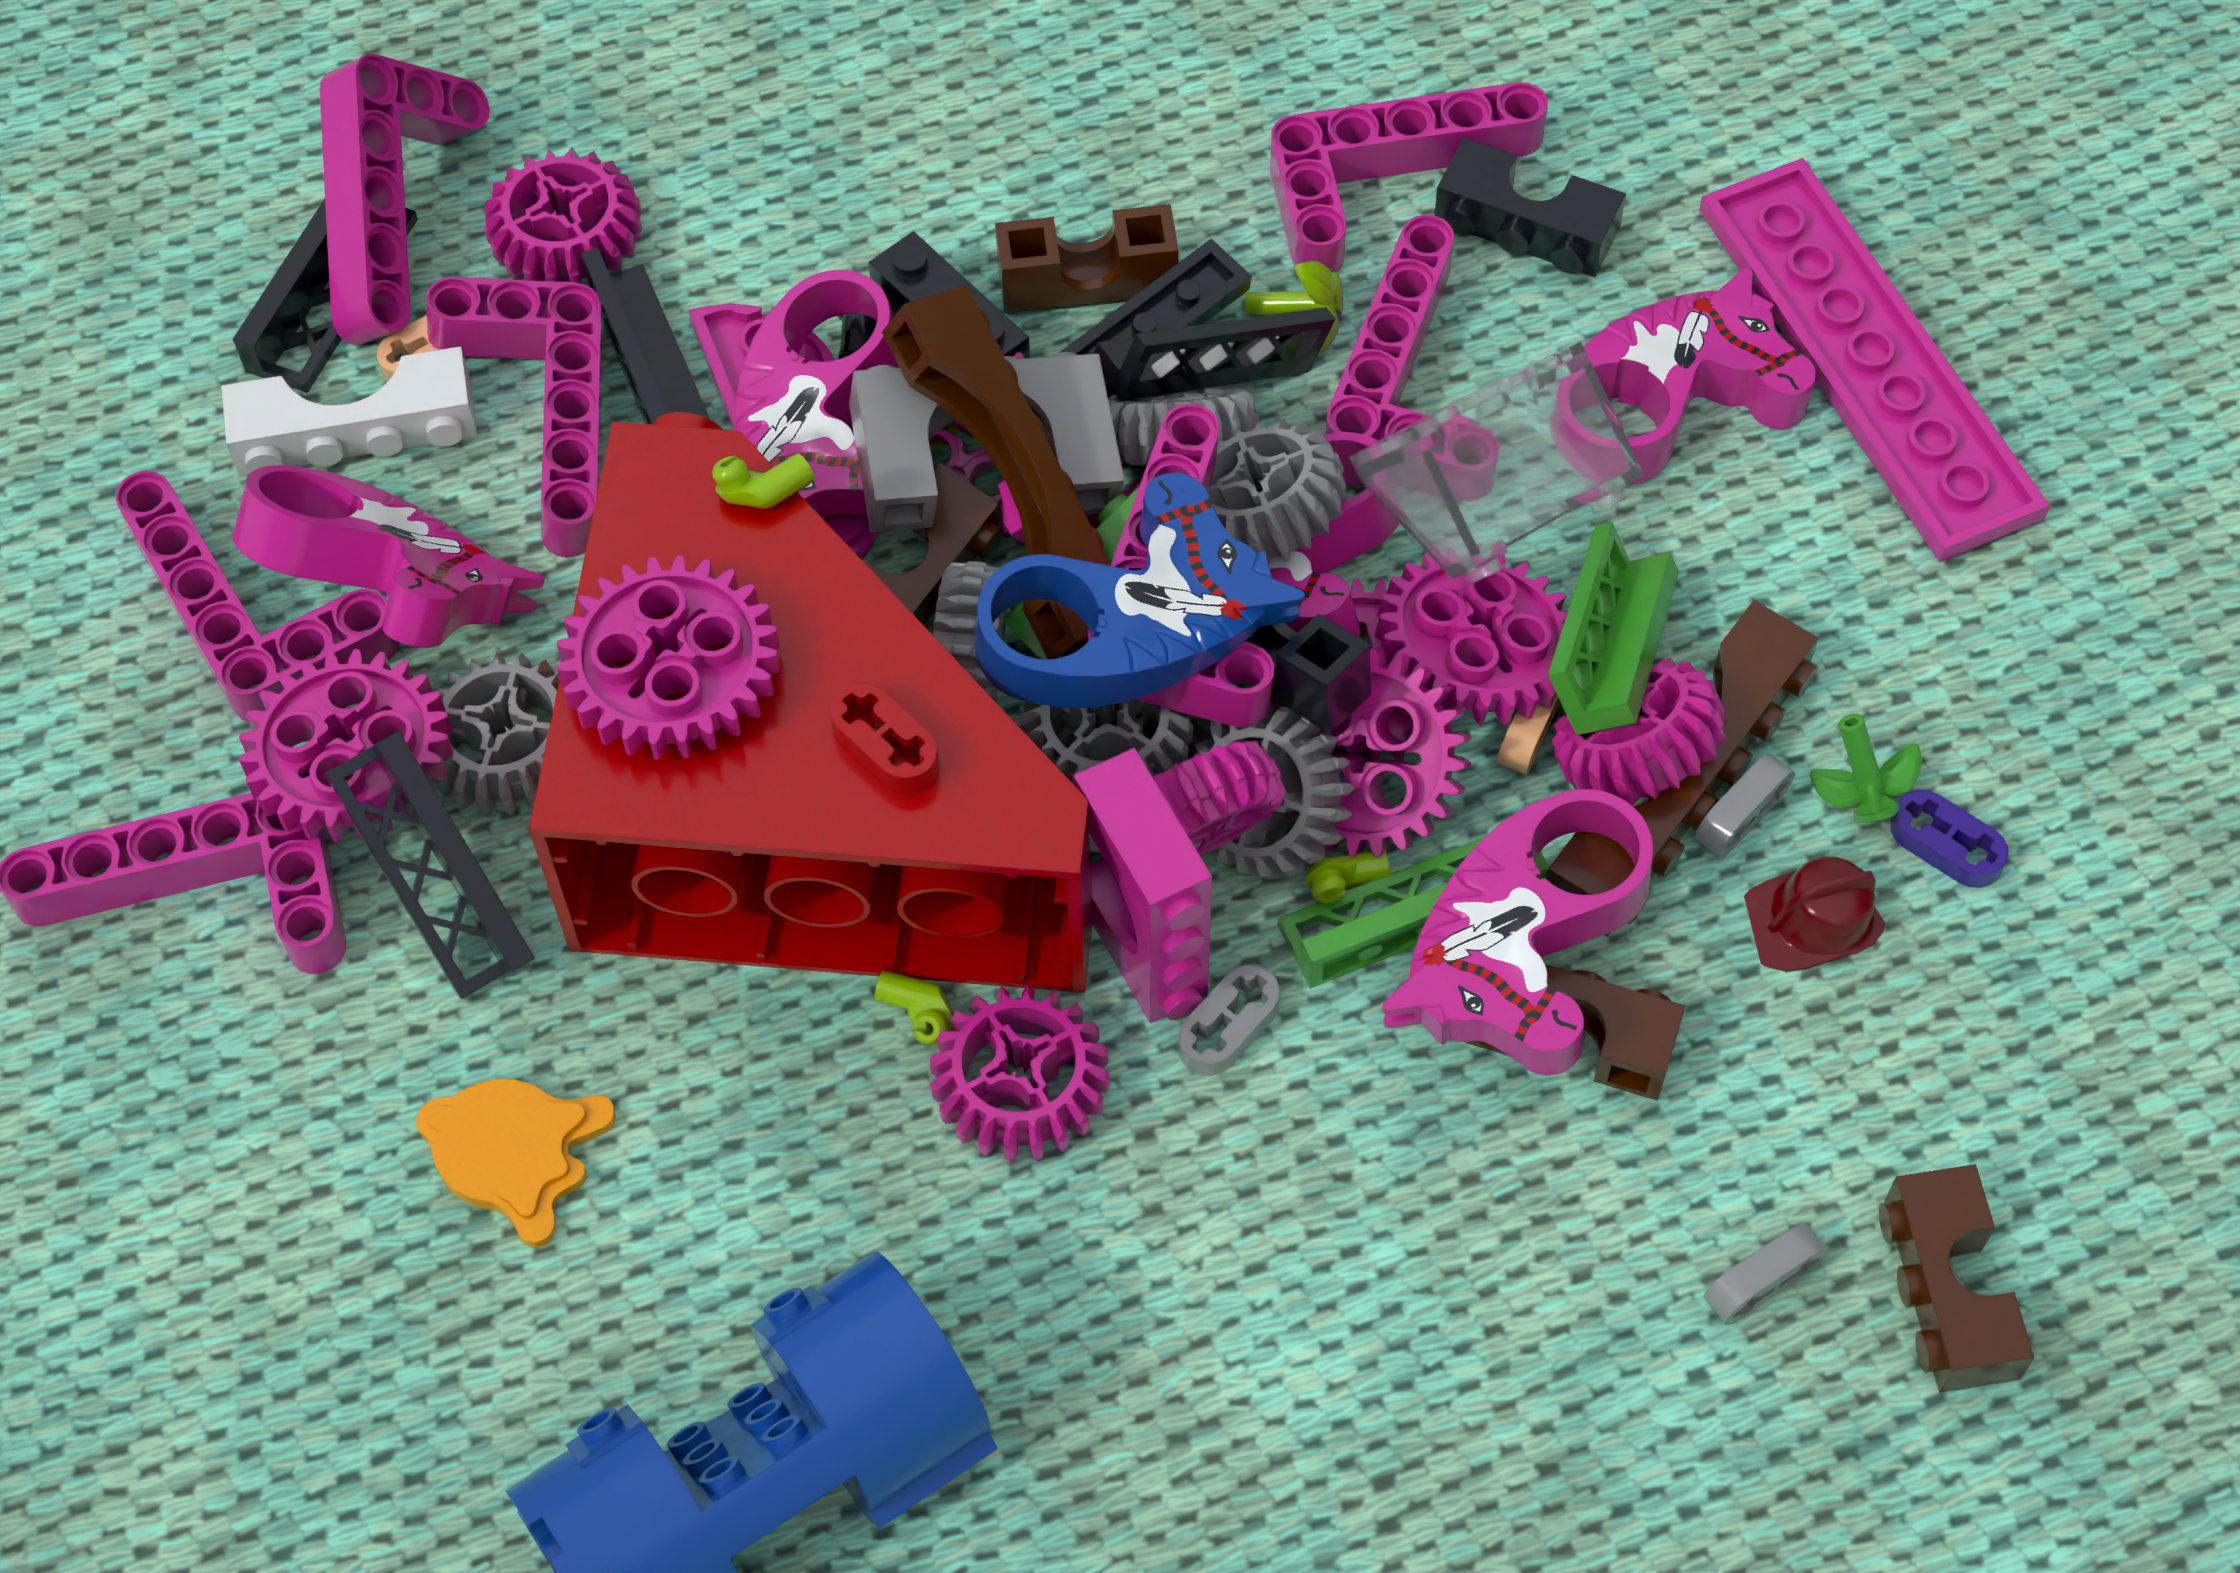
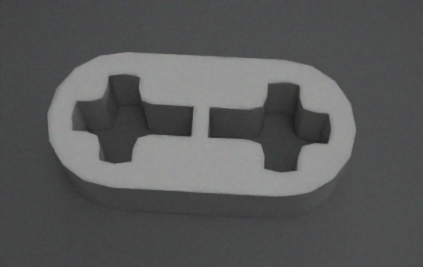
(1744, 805)
(1218, 1010)
(1765, 1273)

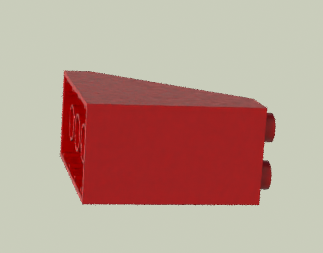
(779, 834)

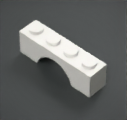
(420, 405)

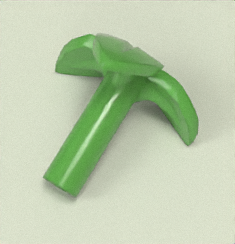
(1867, 783)

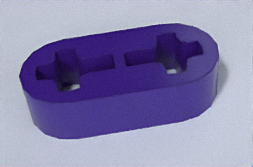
(1949, 838)

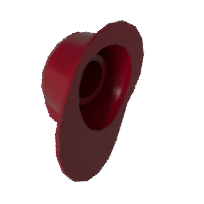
(1814, 914)

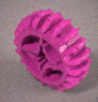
(556, 212)
(1673, 734)
(1222, 793)
(1060, 1041)

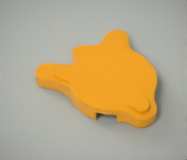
(510, 1149)

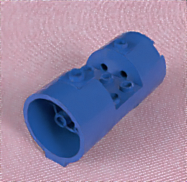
(856, 1400)

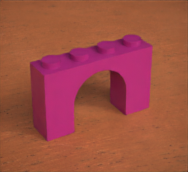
(1149, 888)

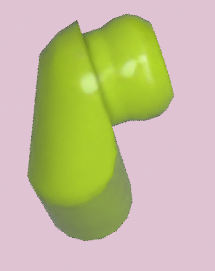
(760, 489)
(1336, 873)
(922, 1000)

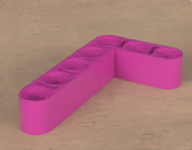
(362, 123)
(1383, 140)
(549, 324)
(1394, 333)
(190, 571)
(1211, 691)
(196, 862)

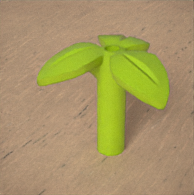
(1322, 290)

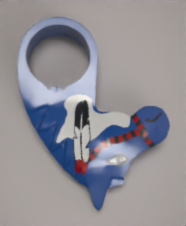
(1146, 625)

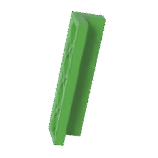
(1611, 633)
(1379, 934)

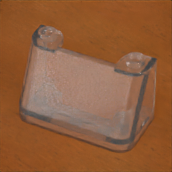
(1502, 463)

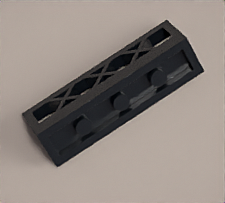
(1179, 298)
(285, 306)
(642, 340)
(1214, 354)
(451, 852)

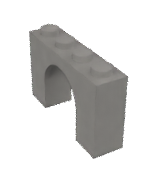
(897, 423)

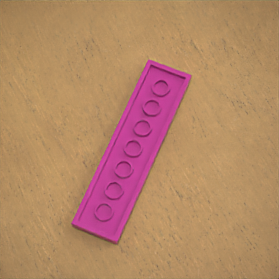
(1874, 360)

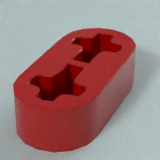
(874, 747)

